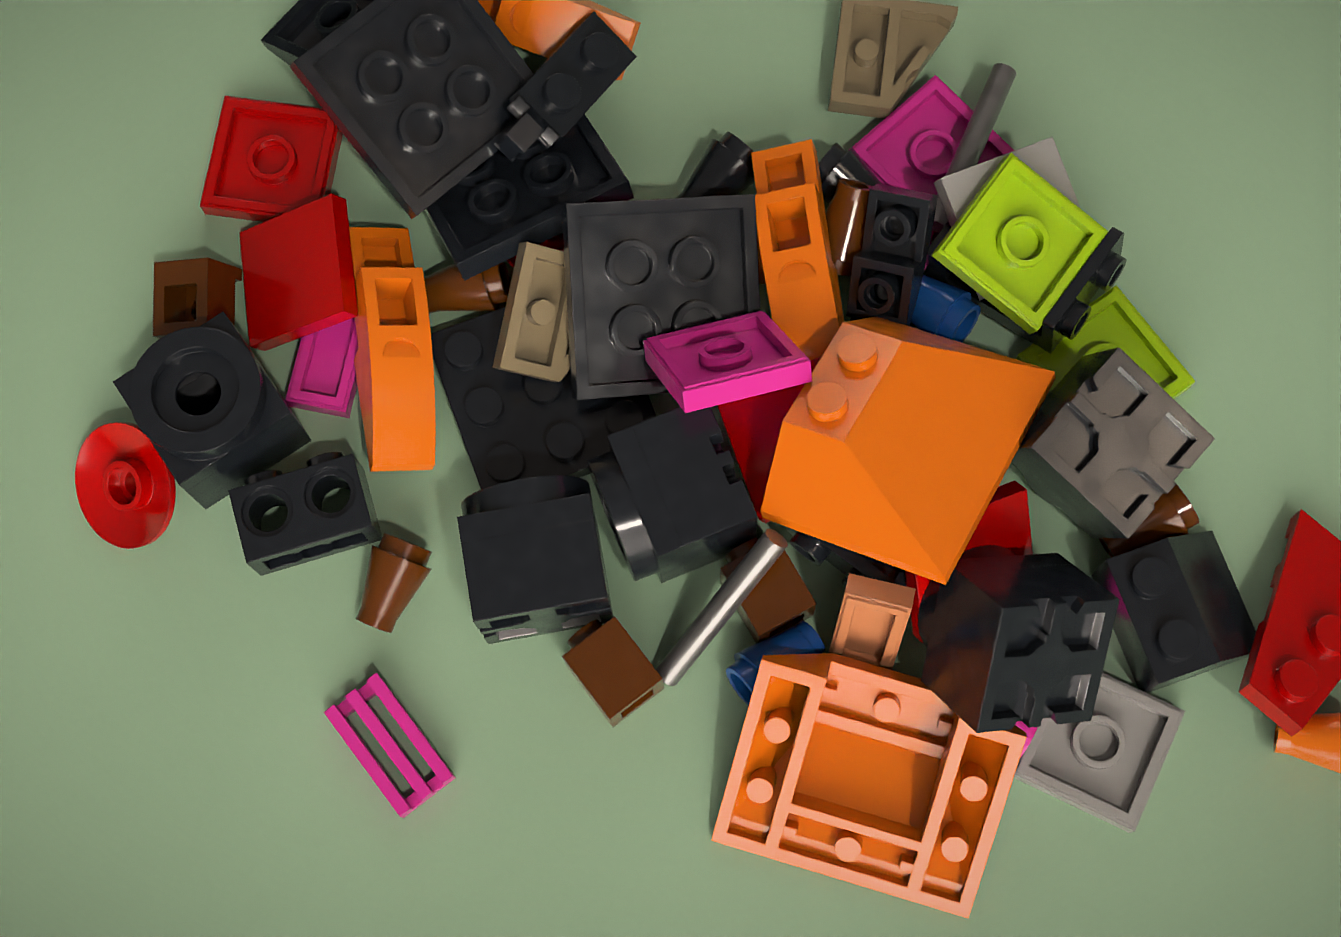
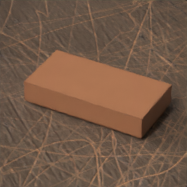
(872, 620)

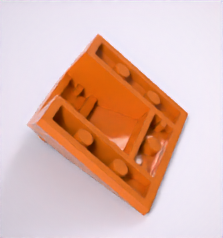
(901, 443)
(866, 780)

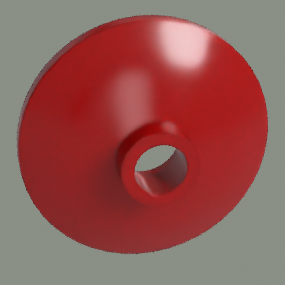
(124, 486)

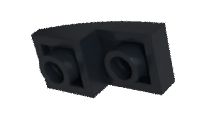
(893, 254)

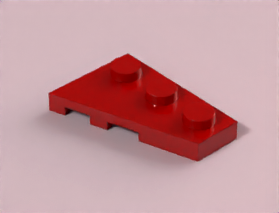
(1299, 641)

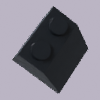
(1176, 609)

